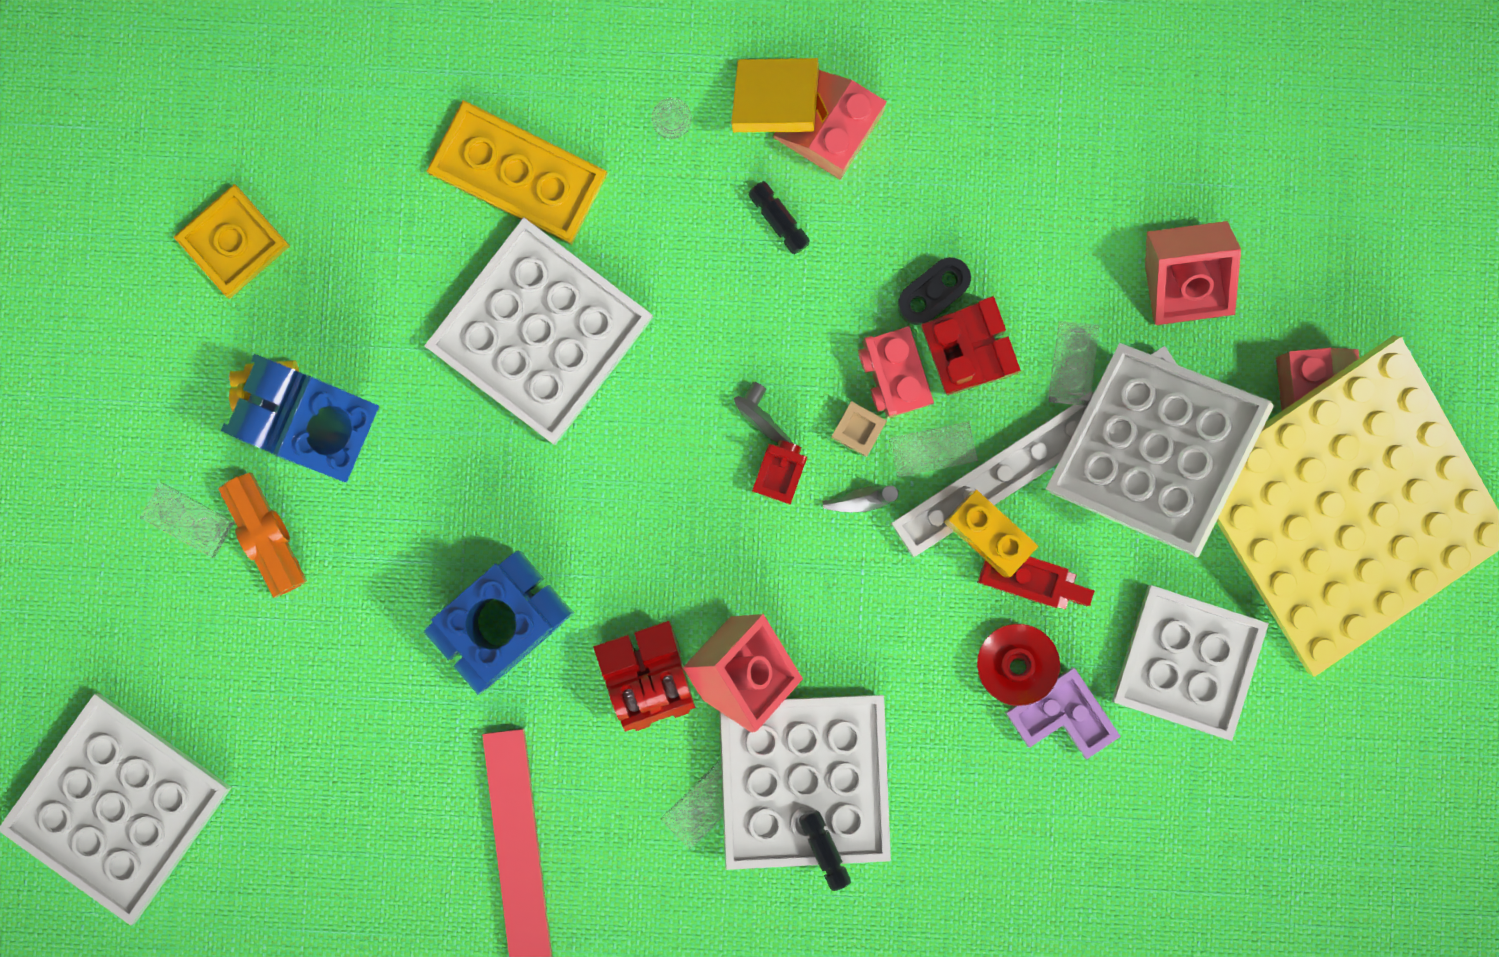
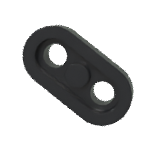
(933, 291)

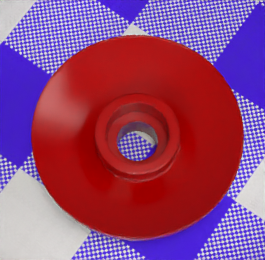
(1022, 644)

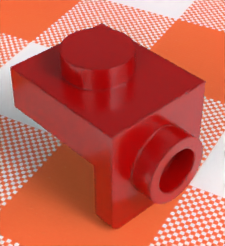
(780, 472)

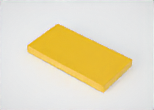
(517, 172)

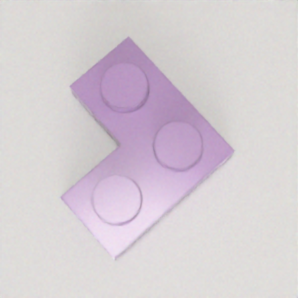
(1069, 706)

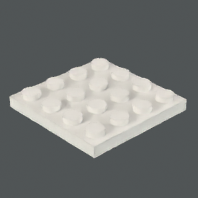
(539, 331)
(1160, 448)
(801, 760)
(114, 808)

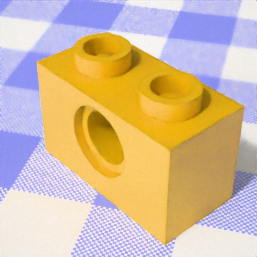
(991, 533)

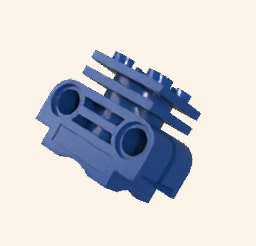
(301, 419)
(537, 617)

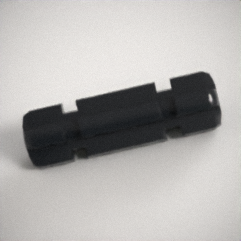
(779, 217)
(825, 850)

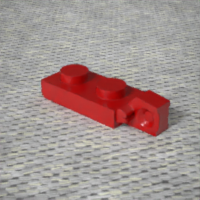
(1039, 583)

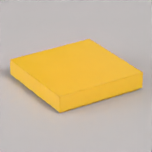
(775, 95)
(232, 241)

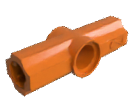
(262, 534)

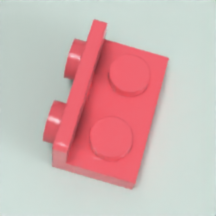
(896, 372)

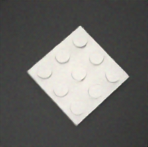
(1190, 662)

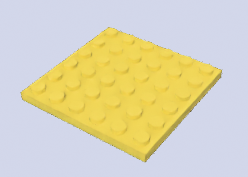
(1357, 507)

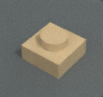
(858, 429)

